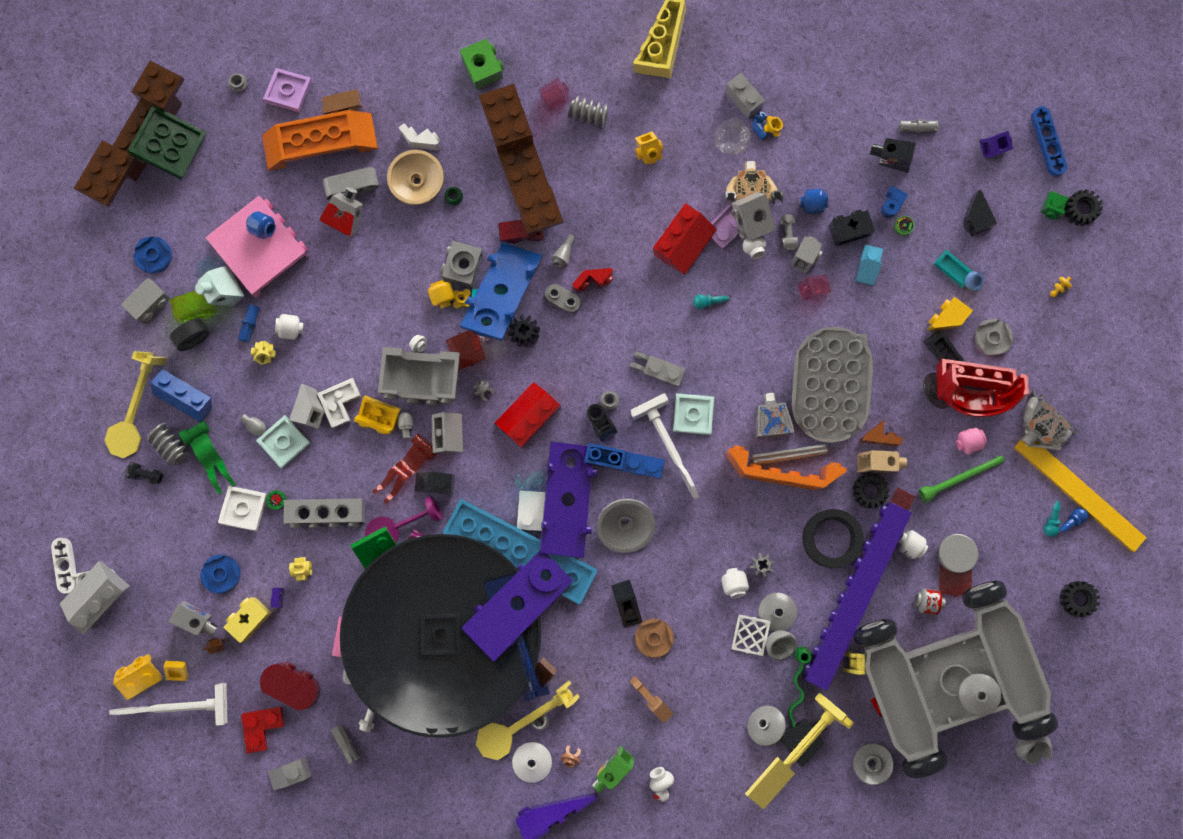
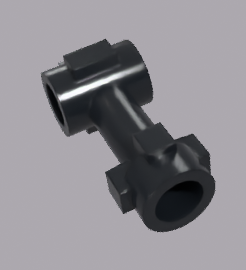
(134, 470)

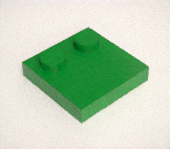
(372, 546)

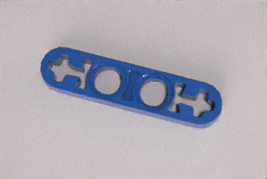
(1052, 141)

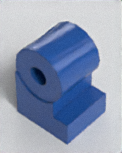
(894, 203)

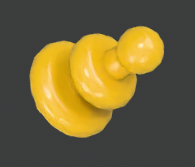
(1064, 283)

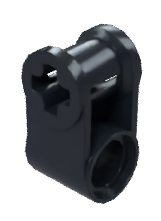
(601, 423)

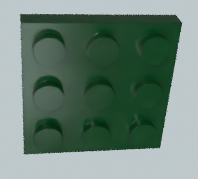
(166, 142)

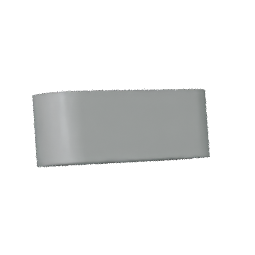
(360, 180)

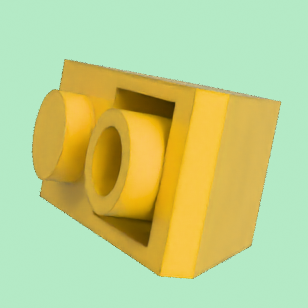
(951, 317)

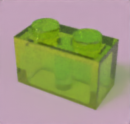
(191, 306)

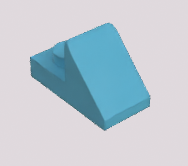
(869, 265)

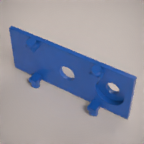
(509, 268)

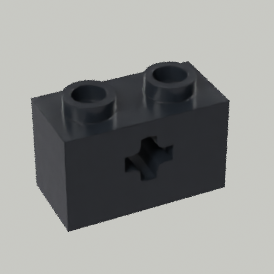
(843, 234)

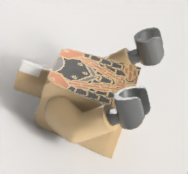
(750, 182)

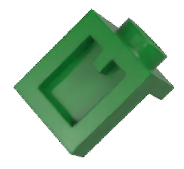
(1054, 205)

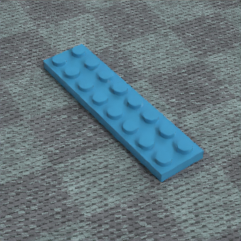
(516, 546)

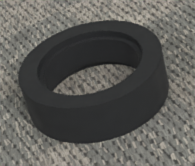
(855, 532)

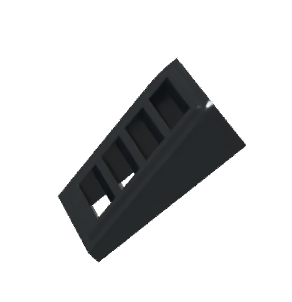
(929, 343)

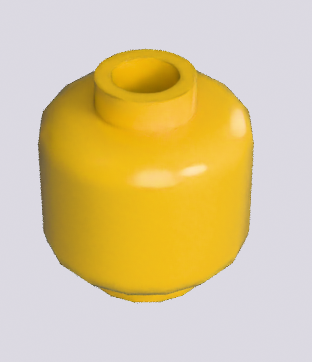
(441, 293)

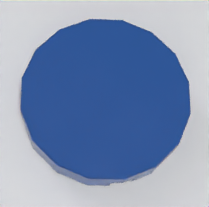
(158, 259)
(221, 579)

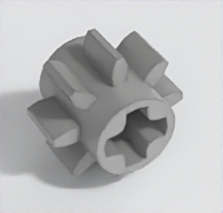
(767, 563)

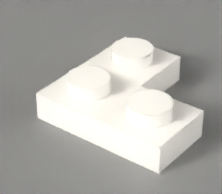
(334, 399)

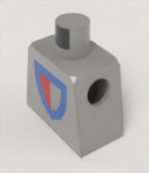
(184, 618)

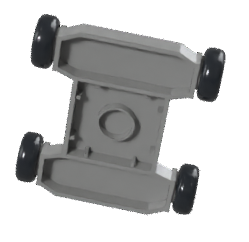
(922, 686)

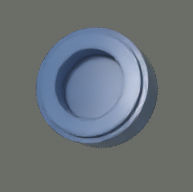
(974, 281)

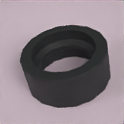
(189, 334)

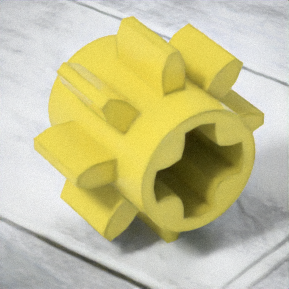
(263, 352)
(300, 569)

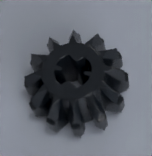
(515, 329)

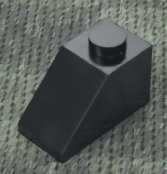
(978, 215)
(435, 482)
(626, 603)

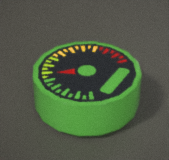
(904, 225)

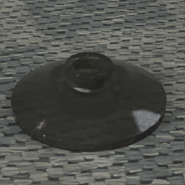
(930, 391)

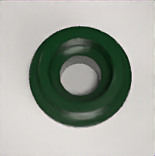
(453, 190)

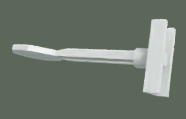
(650, 409)
(217, 704)

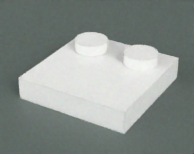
(242, 508)
(530, 510)

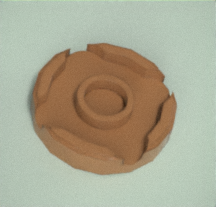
(654, 638)

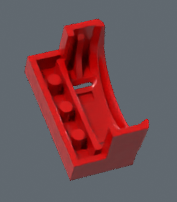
(1001, 381)

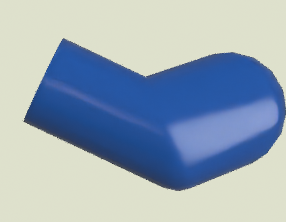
(758, 123)

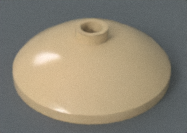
(413, 166)

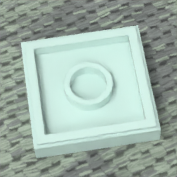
(693, 414)
(283, 442)

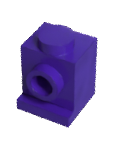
(996, 144)

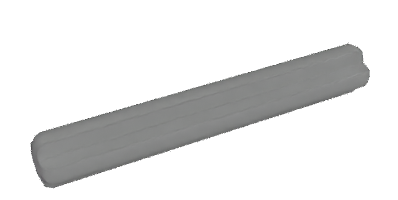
(790, 454)

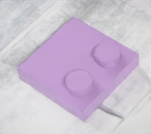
(287, 90)

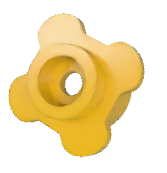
(776, 122)
(458, 294)

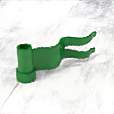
(206, 453)
(798, 652)

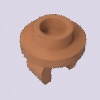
(569, 759)

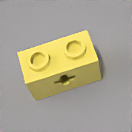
(257, 615)

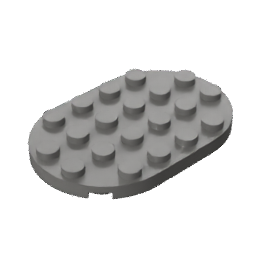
(832, 384)

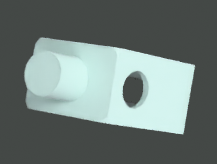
(220, 287)

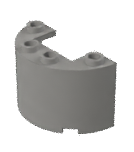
(419, 376)

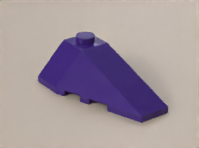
(539, 818)

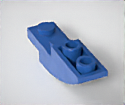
(624, 461)

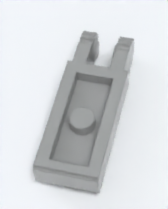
(659, 369)

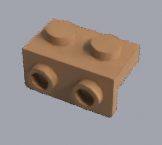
(341, 102)

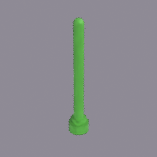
(927, 493)

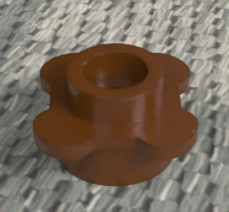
(214, 645)

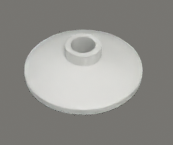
(535, 752)

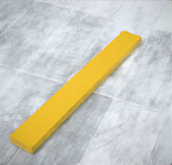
(1082, 495)

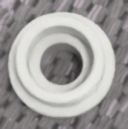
(418, 343)

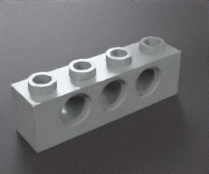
(294, 508)

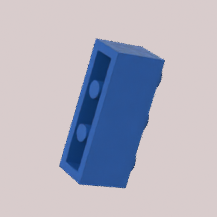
(181, 395)

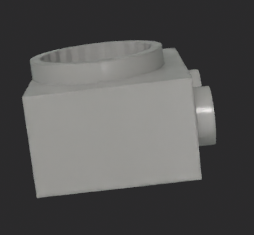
(744, 211)
(457, 254)

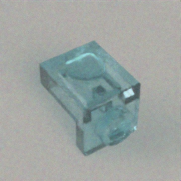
(533, 480)

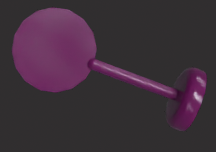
(379, 522)

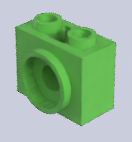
(482, 53)

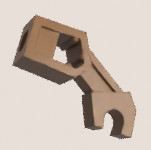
(656, 705)

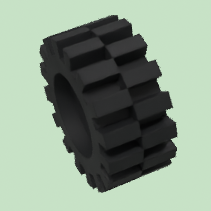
(1094, 207)
(882, 488)
(1091, 599)

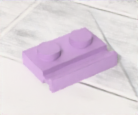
(726, 228)

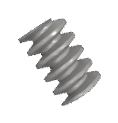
(588, 111)
(166, 445)

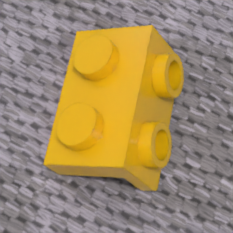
(377, 415)
(136, 677)

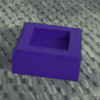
(277, 598)

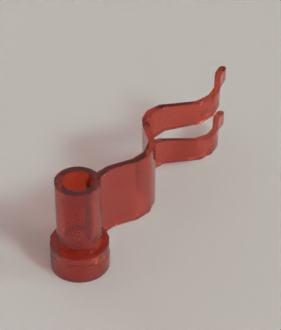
(407, 466)

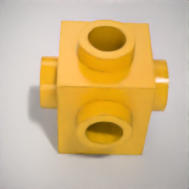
(648, 148)

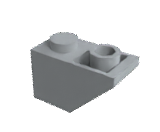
(307, 408)

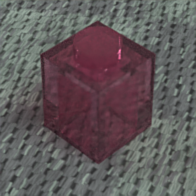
(554, 93)

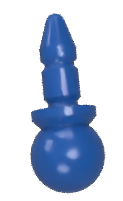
(1075, 519)

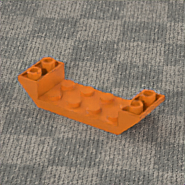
(318, 137)
(739, 457)

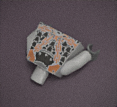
(1044, 423)

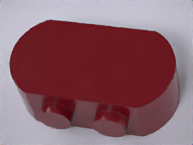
(290, 685)

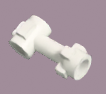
(366, 724)

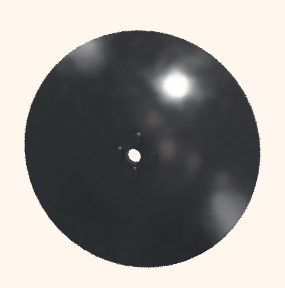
(392, 644)

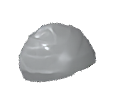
(781, 644)

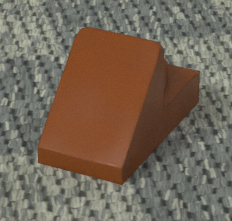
(876, 436)

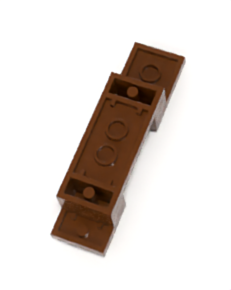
(520, 159)
(112, 163)

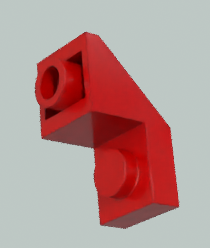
(598, 276)

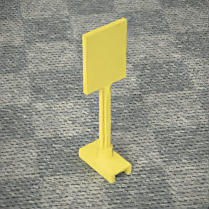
(779, 772)

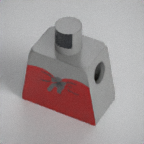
(343, 212)

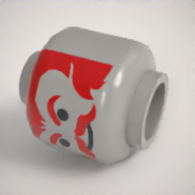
(929, 601)

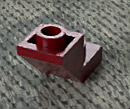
(515, 232)

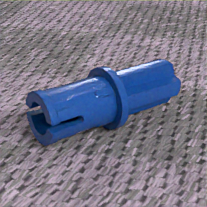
(248, 323)

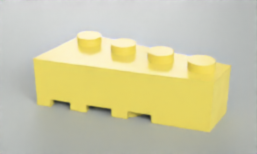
(661, 46)

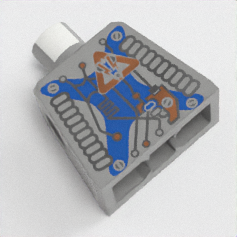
(772, 418)

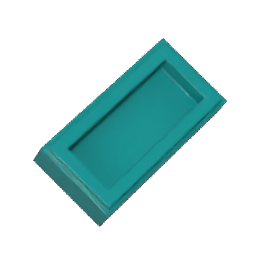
(952, 268)

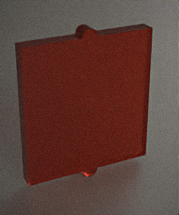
(469, 348)
(954, 583)

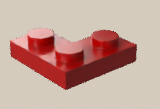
(255, 725)

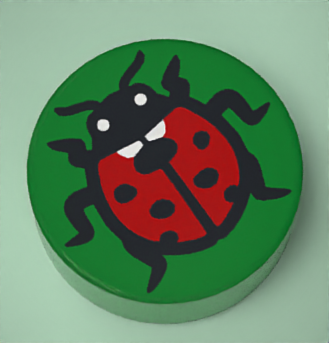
(275, 499)

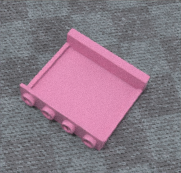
(256, 259)

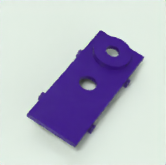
(566, 526)
(498, 624)

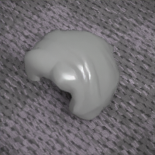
(1033, 750)

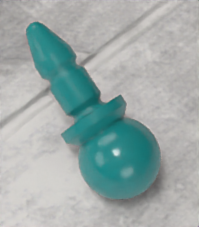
(701, 301)
(1052, 528)

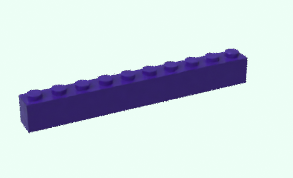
(856, 596)

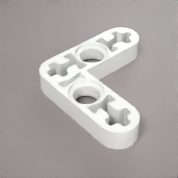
(74, 578)

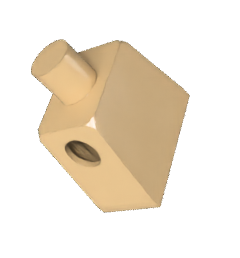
(880, 462)

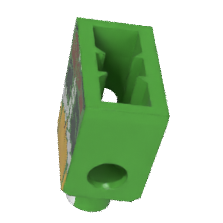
(619, 765)

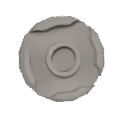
(990, 342)

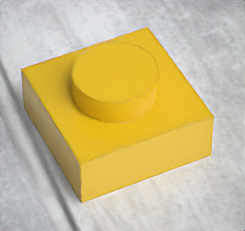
(175, 670)

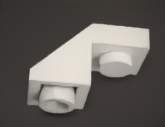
(425, 140)

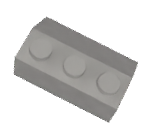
(93, 597)

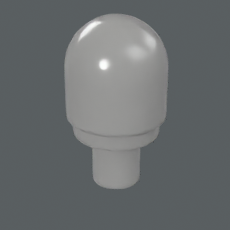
(405, 424)
(253, 425)

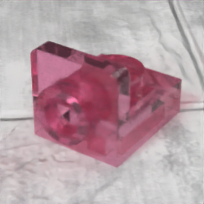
(814, 287)

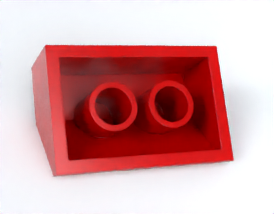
(684, 239)
(528, 415)

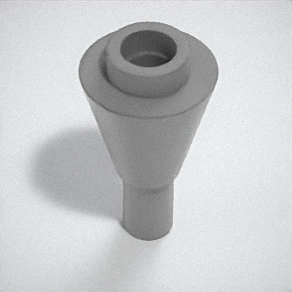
(562, 255)

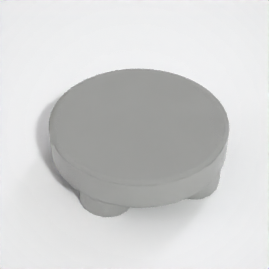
(957, 553)

